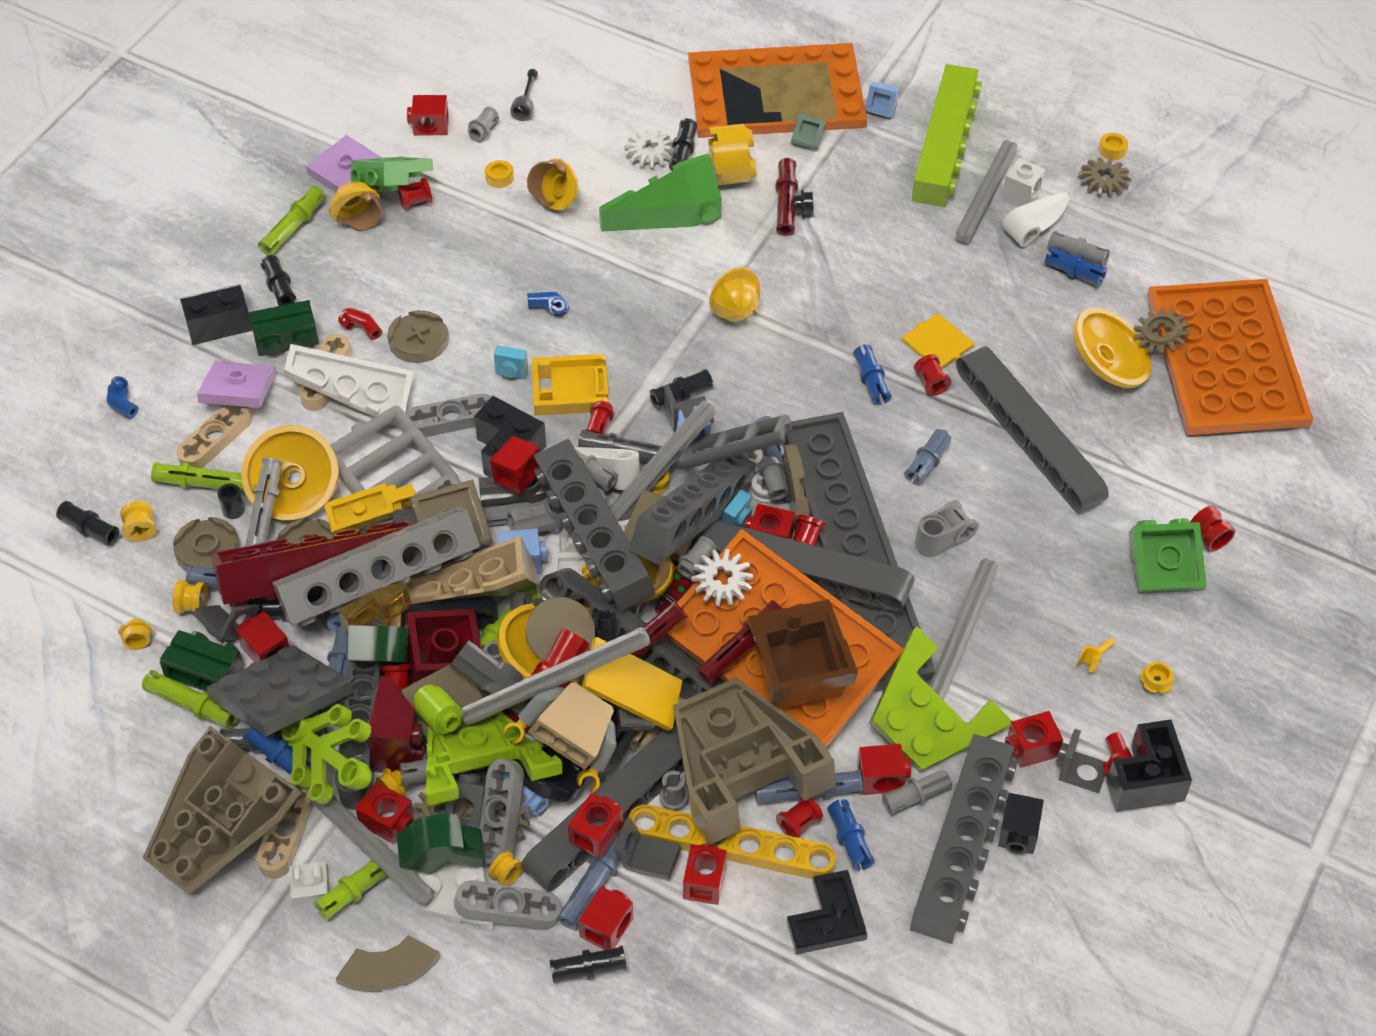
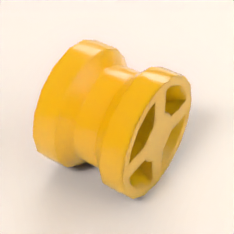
(138, 521)
(188, 596)

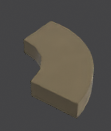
(794, 477)
(388, 968)

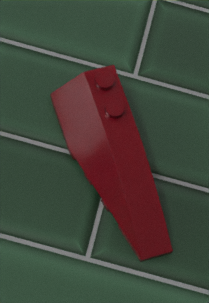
(251, 569)

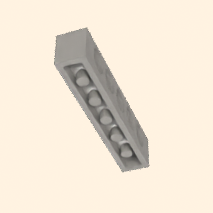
(294, 588)

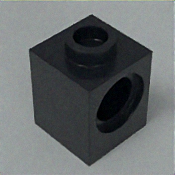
(1020, 823)

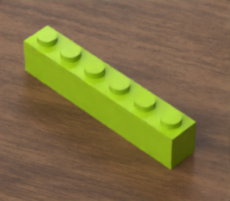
(945, 136)

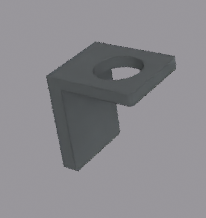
(671, 407)
(220, 623)
(1073, 760)
(472, 789)
(645, 853)

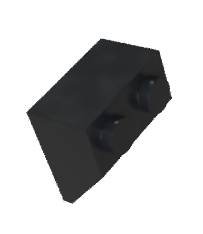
(216, 314)

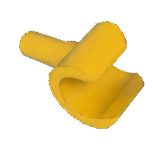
(1093, 655)

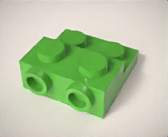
(388, 171)
(1167, 556)

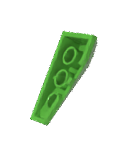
(676, 200)

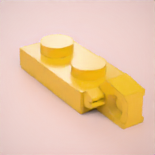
(367, 506)

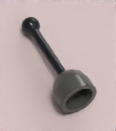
(523, 101)

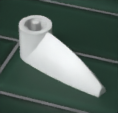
(1032, 218)
(621, 461)

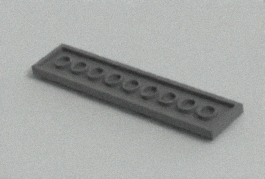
(844, 502)

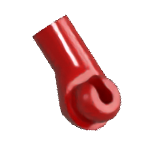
(362, 319)
(1118, 749)

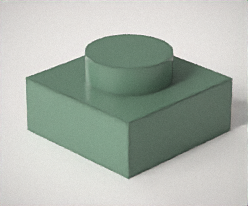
(808, 131)

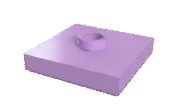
(335, 165)
(236, 384)

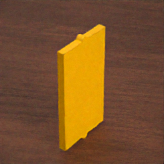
(636, 688)

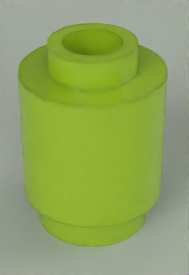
(437, 709)

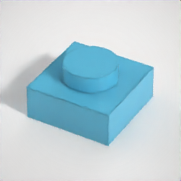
(511, 362)
(738, 509)

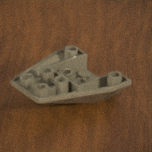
(215, 811)

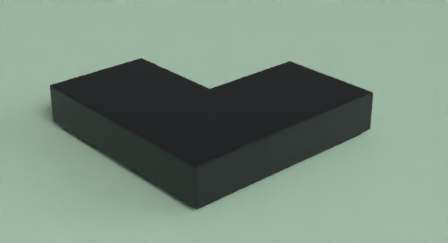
(837, 920)

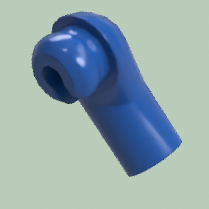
(550, 301)
(117, 397)

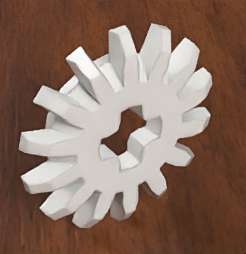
(643, 155)
(715, 588)

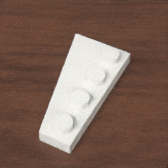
(350, 380)

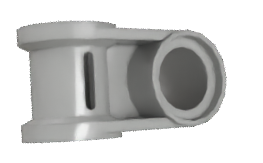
(944, 529)

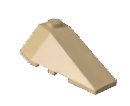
(487, 573)

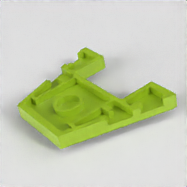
(919, 718)
(479, 747)

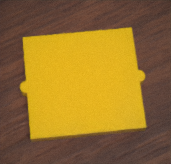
(938, 338)

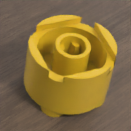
(731, 154)

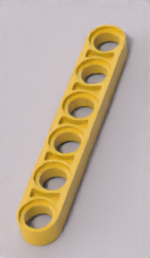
(762, 858)

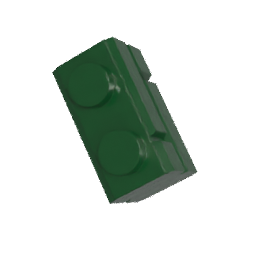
(283, 325)
(198, 661)

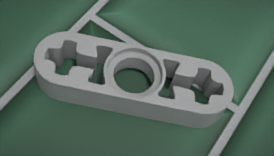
(459, 405)
(512, 802)
(520, 895)

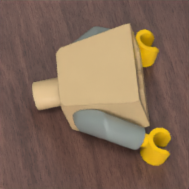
(573, 725)

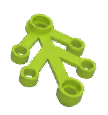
(301, 735)

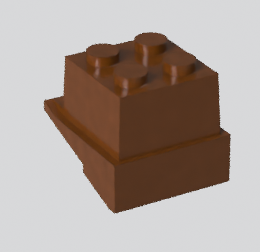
(802, 654)

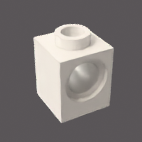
(1023, 183)

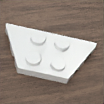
(445, 883)

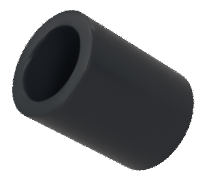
(231, 501)

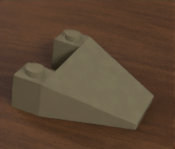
(739, 744)

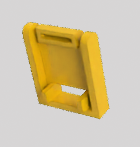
(575, 381)

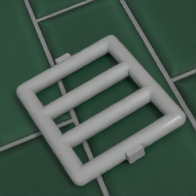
(411, 434)

